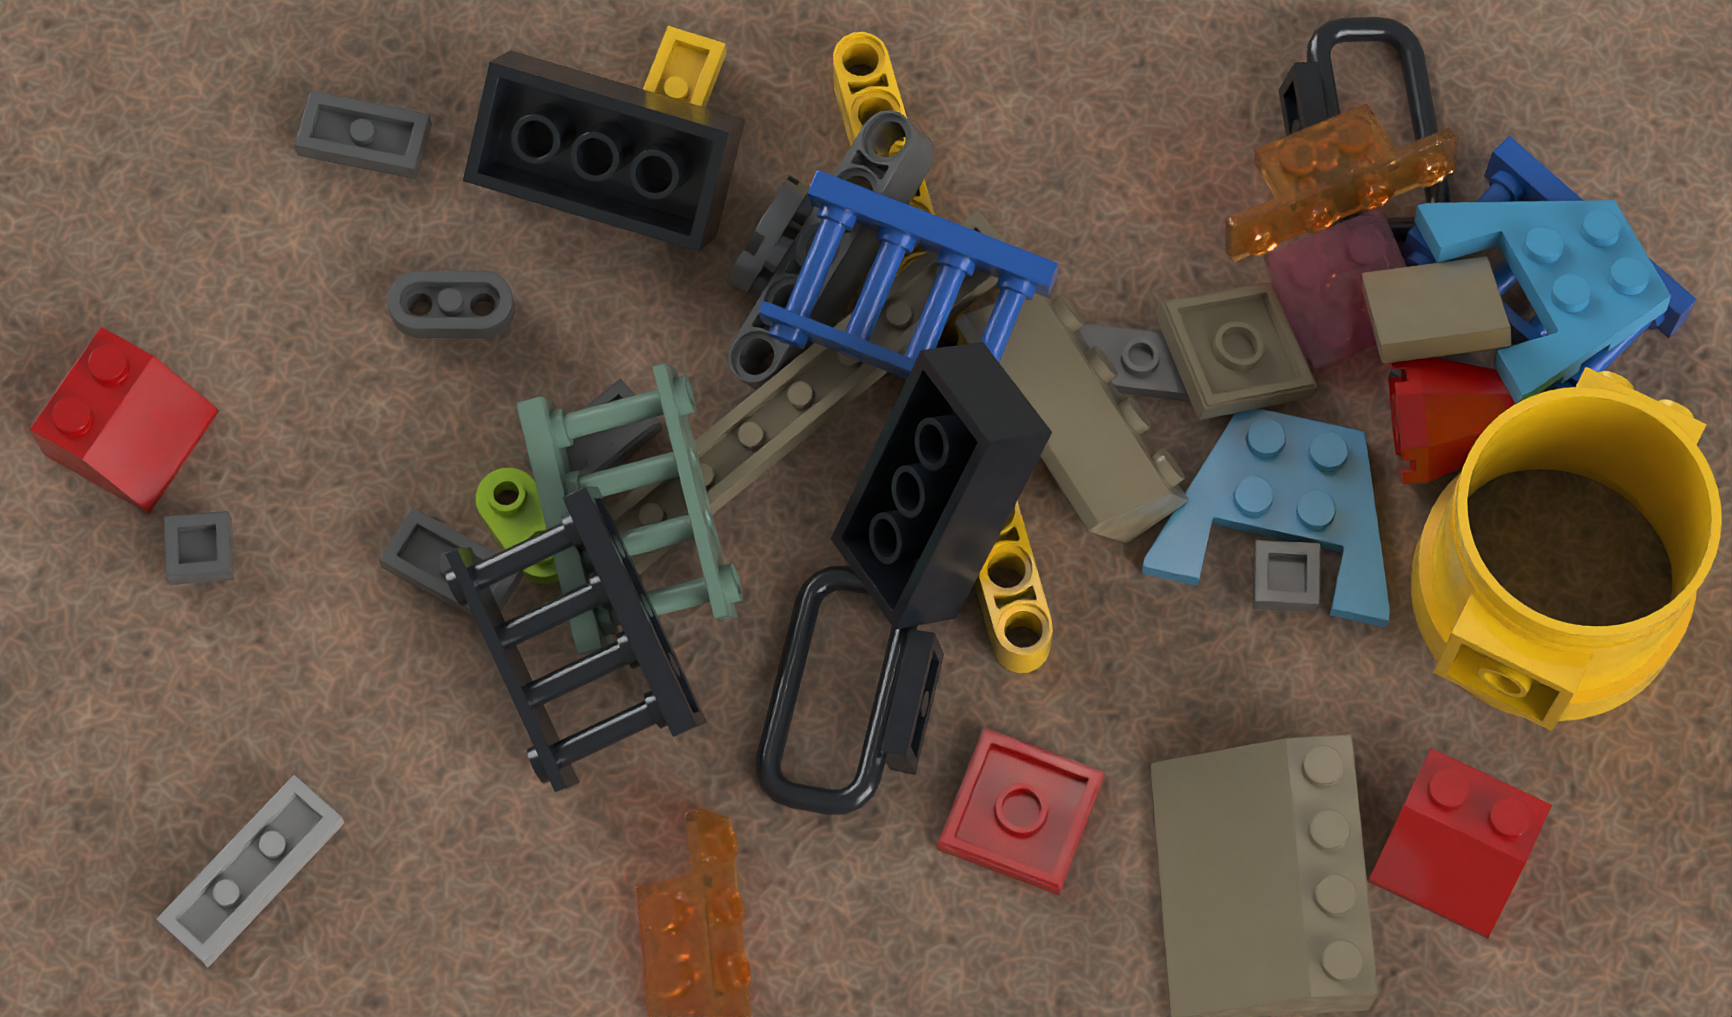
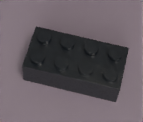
(603, 150)
(940, 484)

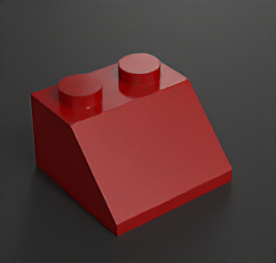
(123, 420)
(1459, 843)

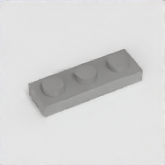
(250, 871)

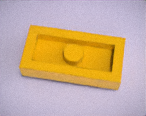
(686, 66)

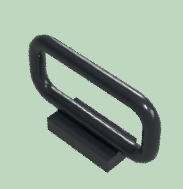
(1312, 97)
(897, 714)

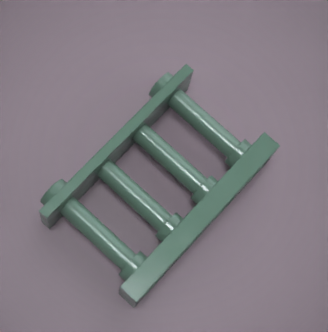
(546, 439)

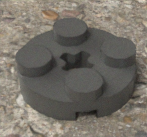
(771, 238)

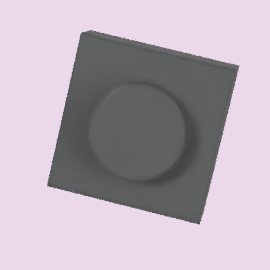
(199, 548)
(1286, 576)

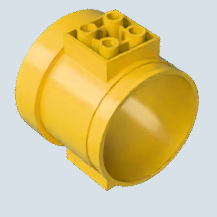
(1521, 656)

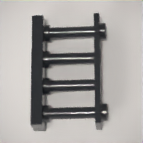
(639, 645)

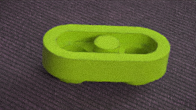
(515, 521)

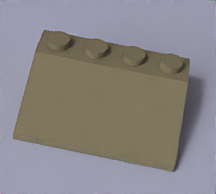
(1264, 880)

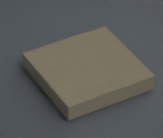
(1435, 310)
(1235, 350)

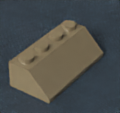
(1096, 436)

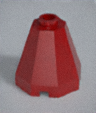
(1440, 413)

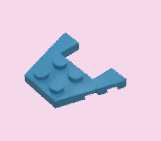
(1574, 266)
(1288, 484)

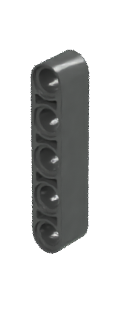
(866, 166)

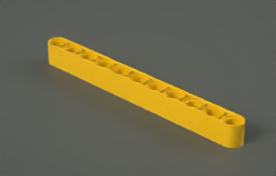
(1001, 607)

